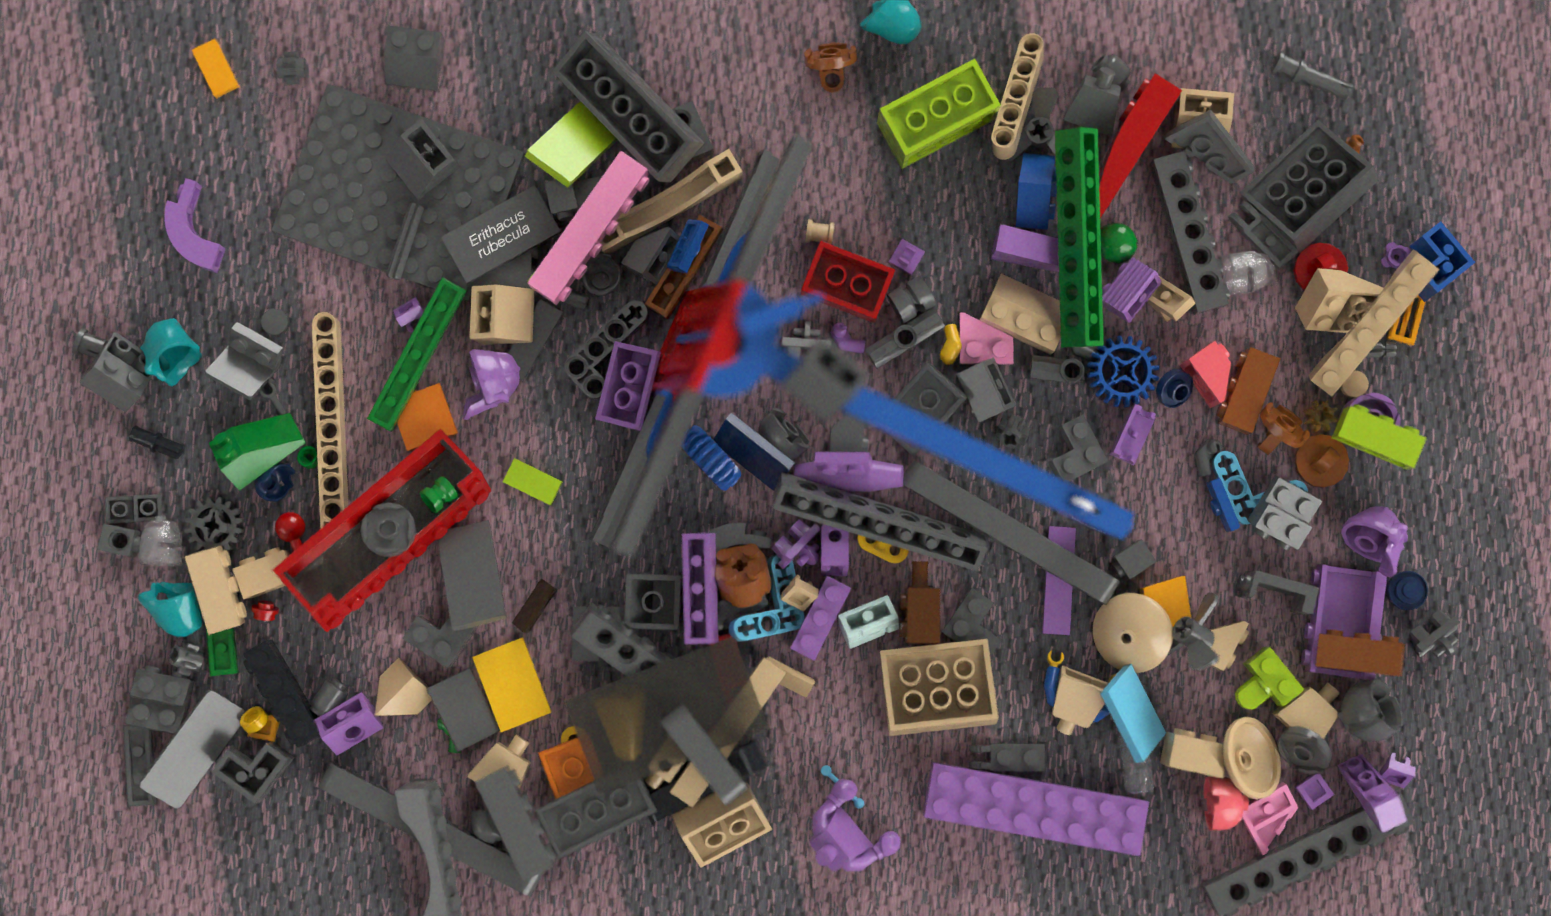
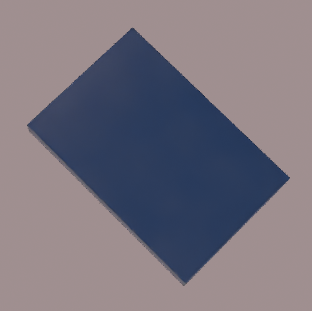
(752, 451)

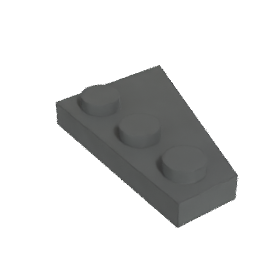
(1213, 145)

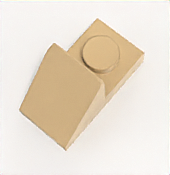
(1170, 301)

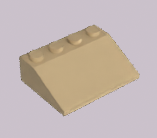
(938, 687)

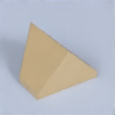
(401, 691)

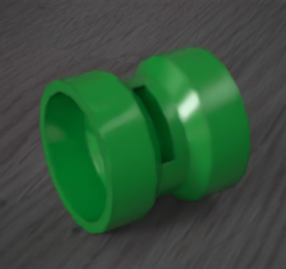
(440, 493)

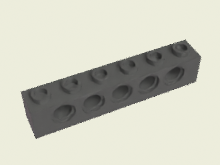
(1179, 166)
(608, 648)

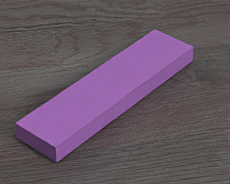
(1057, 592)

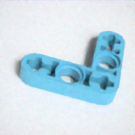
(1252, 500)
(781, 608)

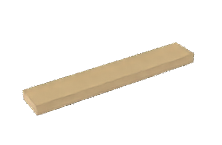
(691, 782)

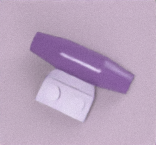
(851, 472)

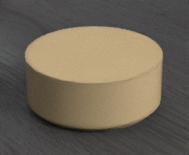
(1355, 385)

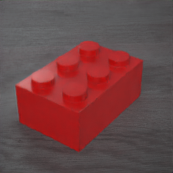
(848, 281)

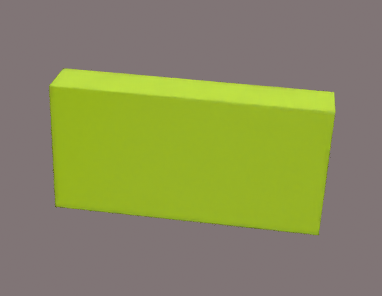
(532, 481)

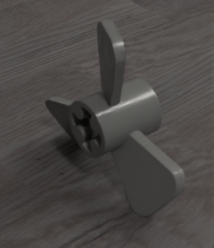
(1044, 102)
(1197, 637)

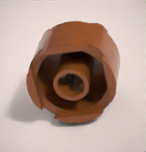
(742, 575)

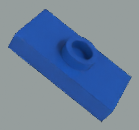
(687, 246)
(1222, 506)

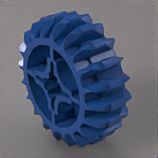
(1131, 380)
(710, 458)

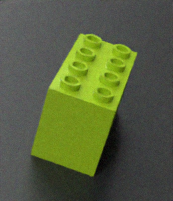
(938, 113)

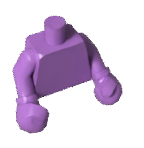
(840, 840)

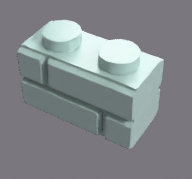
(868, 621)

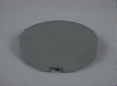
(388, 529)
(1304, 749)

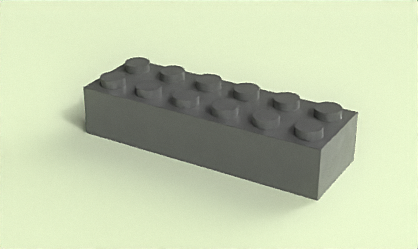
(628, 107)

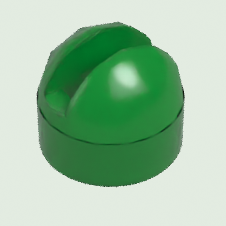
(303, 453)

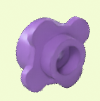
(1391, 250)

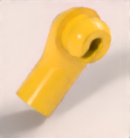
(952, 345)

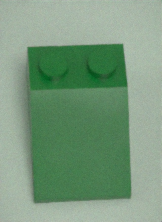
(255, 447)

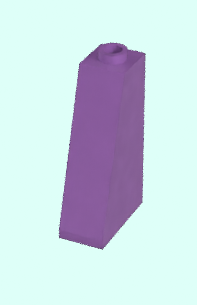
(1025, 248)

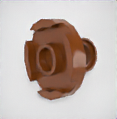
(831, 59)
(1283, 427)
(1321, 461)

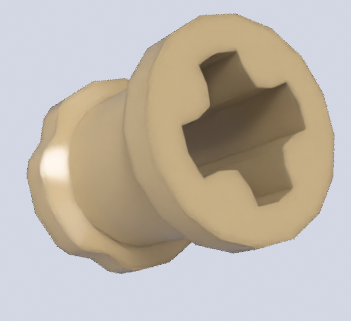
(819, 232)

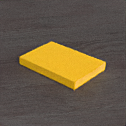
(512, 684)

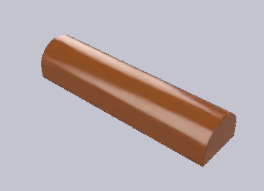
(674, 284)

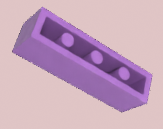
(700, 588)

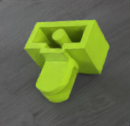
(1269, 680)

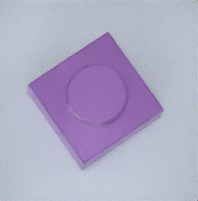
(1314, 790)

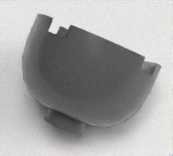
(782, 434)

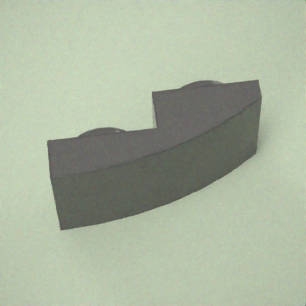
(132, 508)

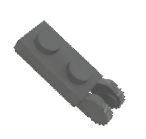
(1264, 236)
(1010, 757)

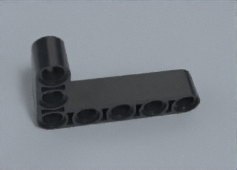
(745, 758)

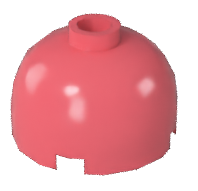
(1224, 803)

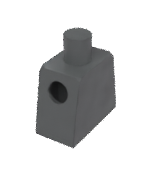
(1095, 102)

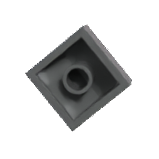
(413, 58)
(652, 601)

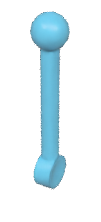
(826, 771)

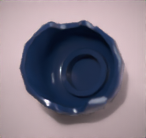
(268, 485)

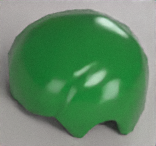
(1117, 242)

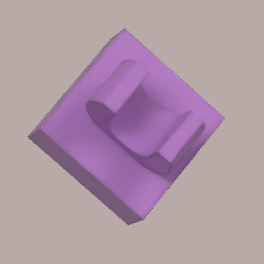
(906, 257)
(408, 312)
(1396, 772)

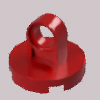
(1317, 256)

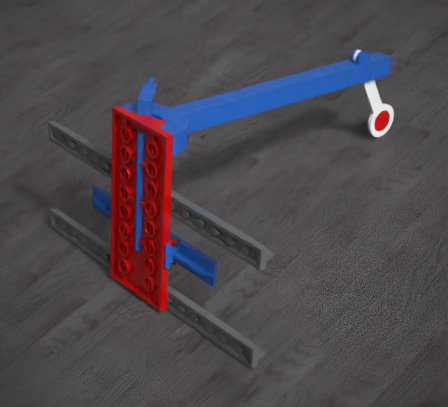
(728, 340)

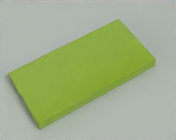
(571, 145)

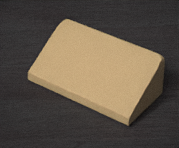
(794, 679)

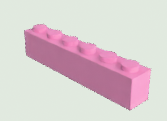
(588, 228)

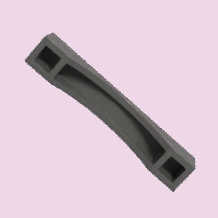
(422, 811)

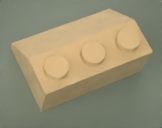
(1024, 314)
(717, 828)

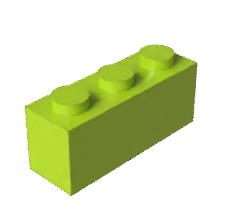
(1379, 436)

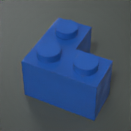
(1035, 191)
(1446, 254)

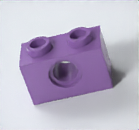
(348, 723)

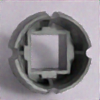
(1370, 711)

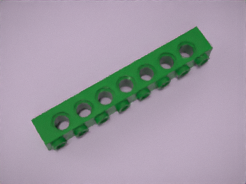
(1079, 237)

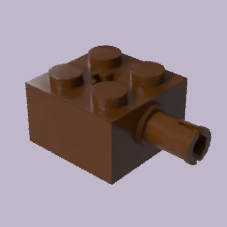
(920, 608)

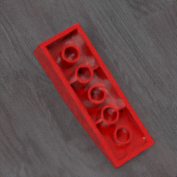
(1139, 125)

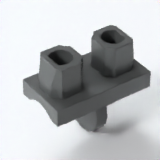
(1444, 628)

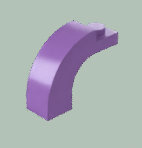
(182, 232)

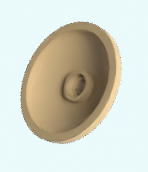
(1143, 621)
(1252, 758)

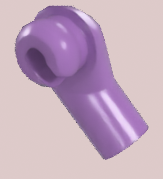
(844, 341)

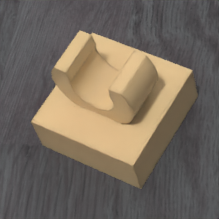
(799, 593)

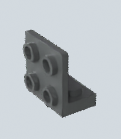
(246, 362)

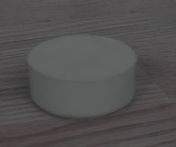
(275, 322)

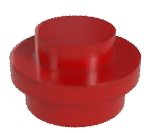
(264, 610)

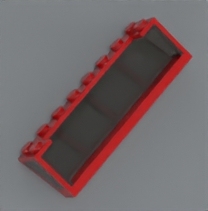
(335, 567)

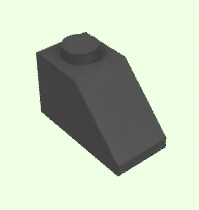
(651, 254)

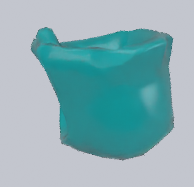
(894, 21)
(171, 348)
(179, 613)

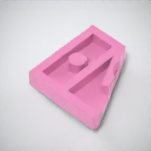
(983, 342)
(1268, 816)

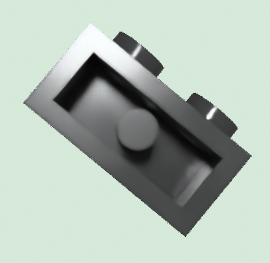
(985, 390)

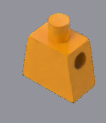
(1172, 597)

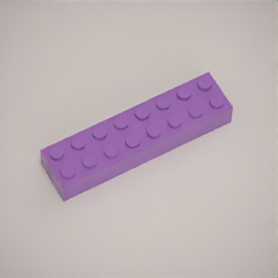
(1035, 808)

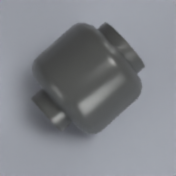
(1117, 65)

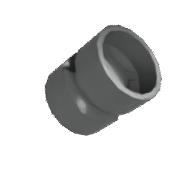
(911, 299)

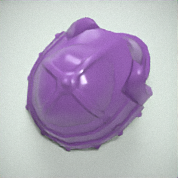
(494, 376)
(1377, 537)

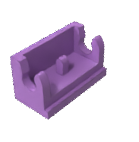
(1133, 434)

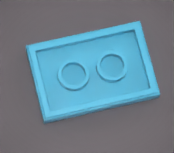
(1133, 713)

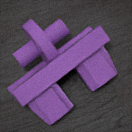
(788, 551)

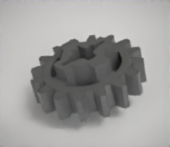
(216, 515)

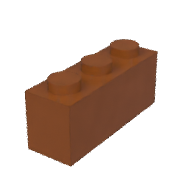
(1247, 390)
(1360, 653)

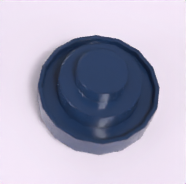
(1174, 388)
(1407, 590)

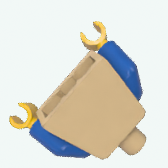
(1074, 696)

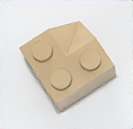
(1193, 754)

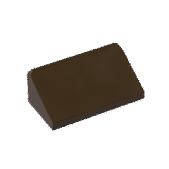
(534, 606)

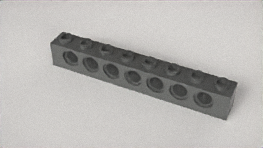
(879, 521)
(1218, 888)

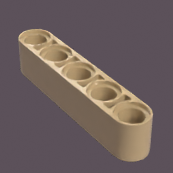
(1016, 85)

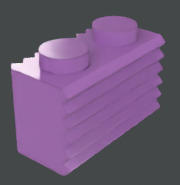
(1130, 289)

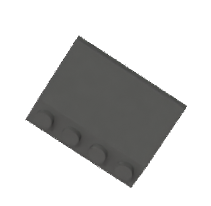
(1310, 185)

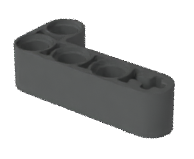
(603, 337)
(705, 755)

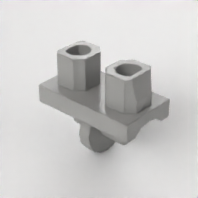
(794, 345)

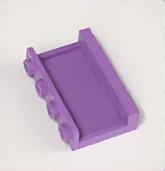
(1347, 603)

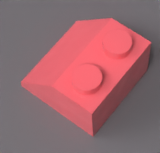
(1210, 372)

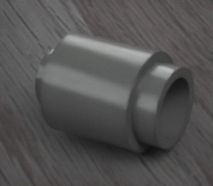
(329, 696)

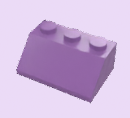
(628, 385)

